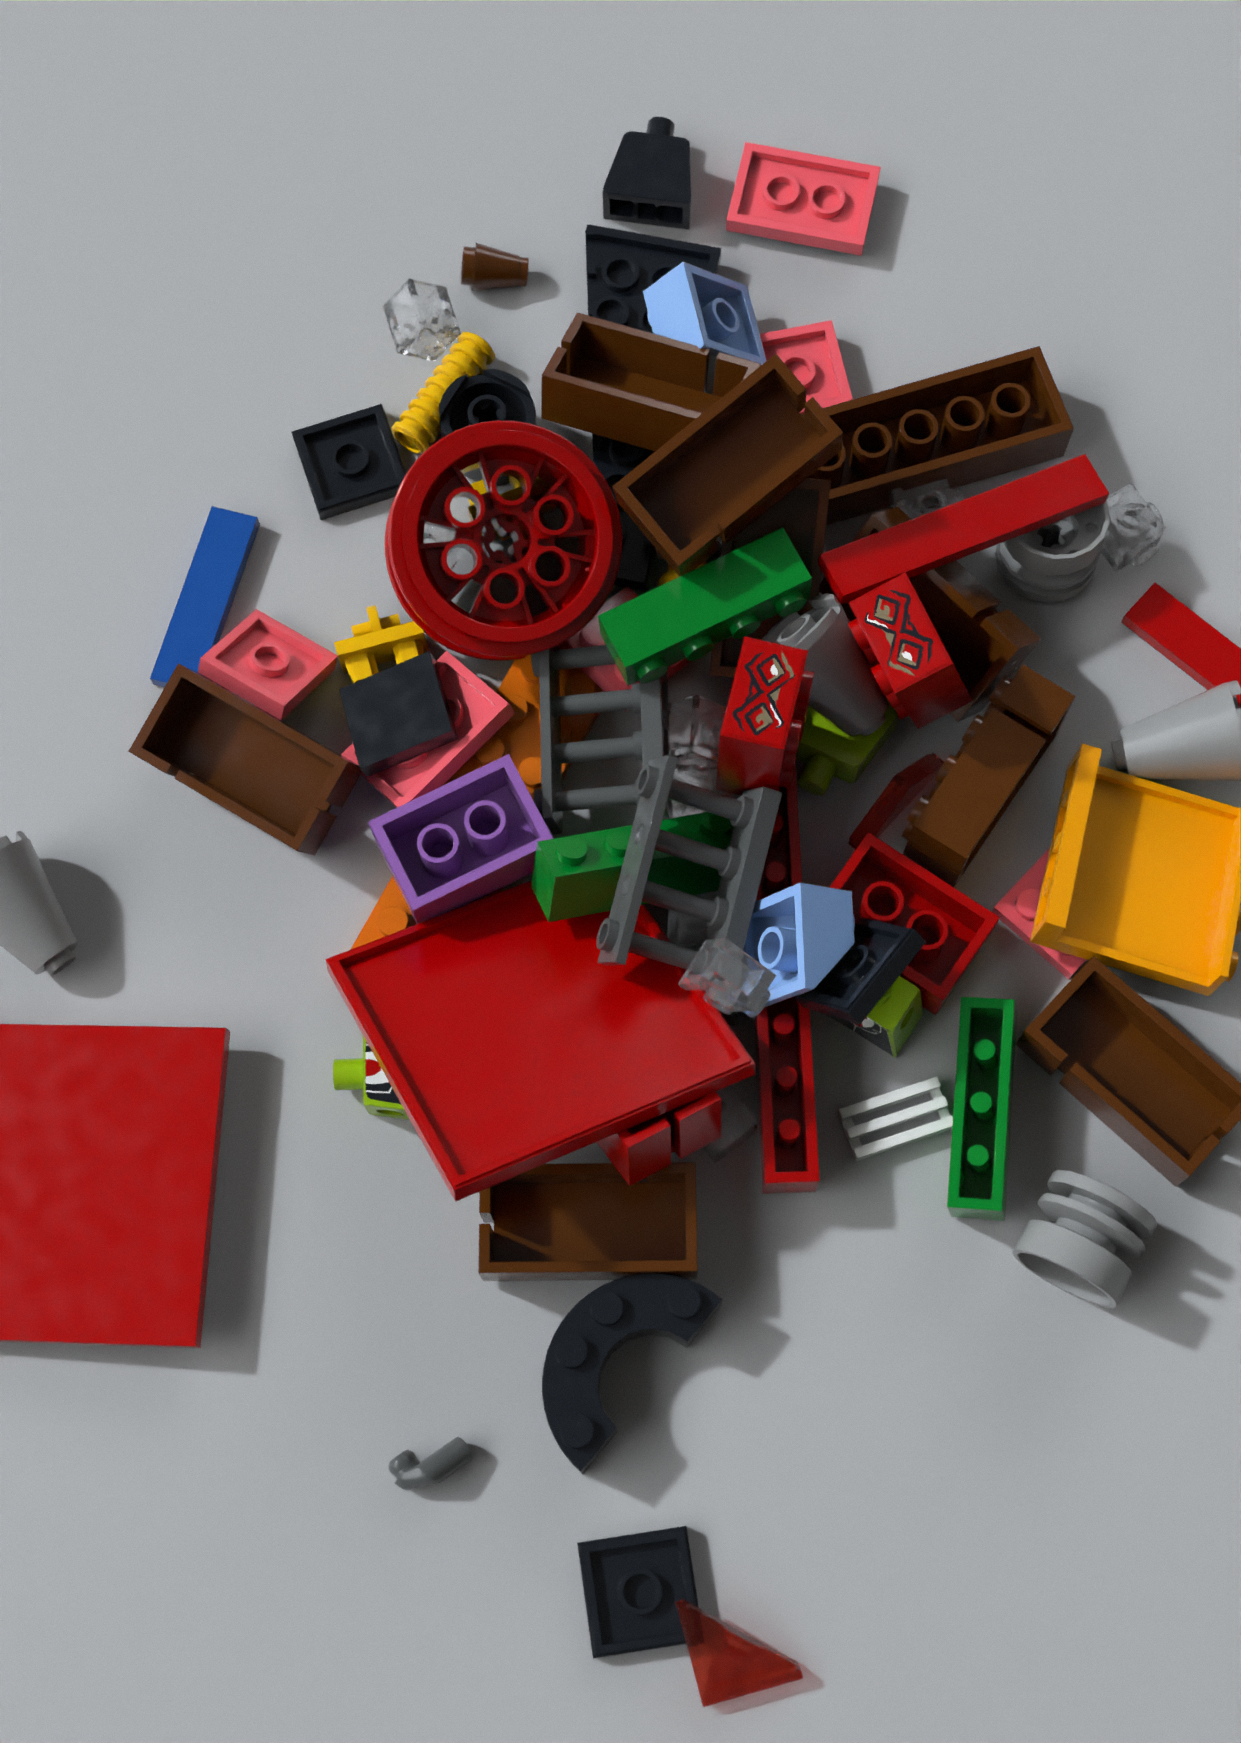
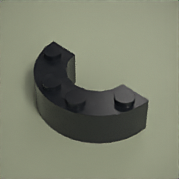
(597, 1328)

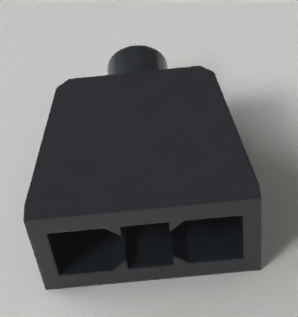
(650, 178)

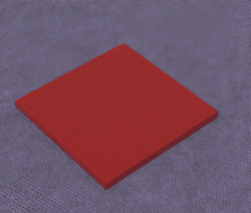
(524, 1043)
(108, 1181)

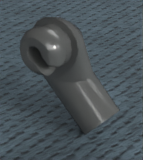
(432, 1470)

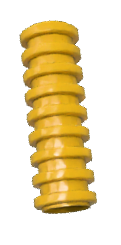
(421, 422)

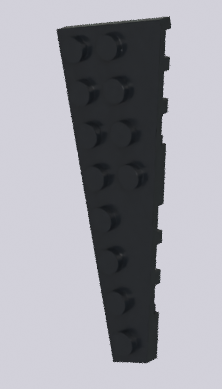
(618, 272)

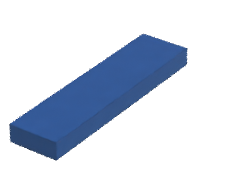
(207, 591)

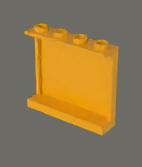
(1142, 878)

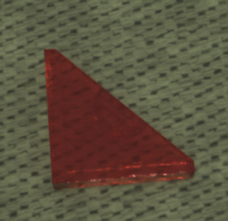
(897, 797)
(728, 1660)

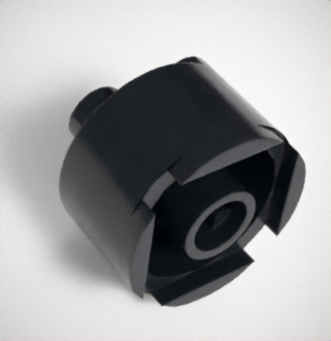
(484, 399)

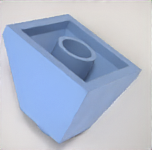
(705, 312)
(800, 936)

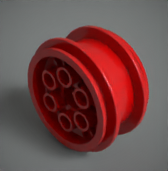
(421, 569)

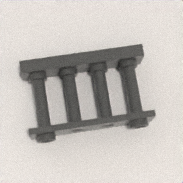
(647, 744)
(738, 865)

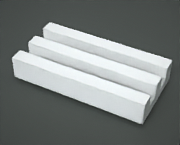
(937, 1103)

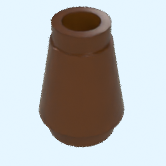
(492, 268)

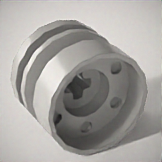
(1056, 558)
(1087, 1231)

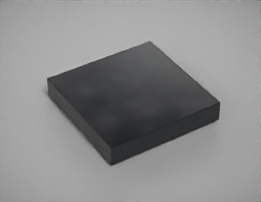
(350, 461)
(398, 714)
(864, 971)
(634, 1590)

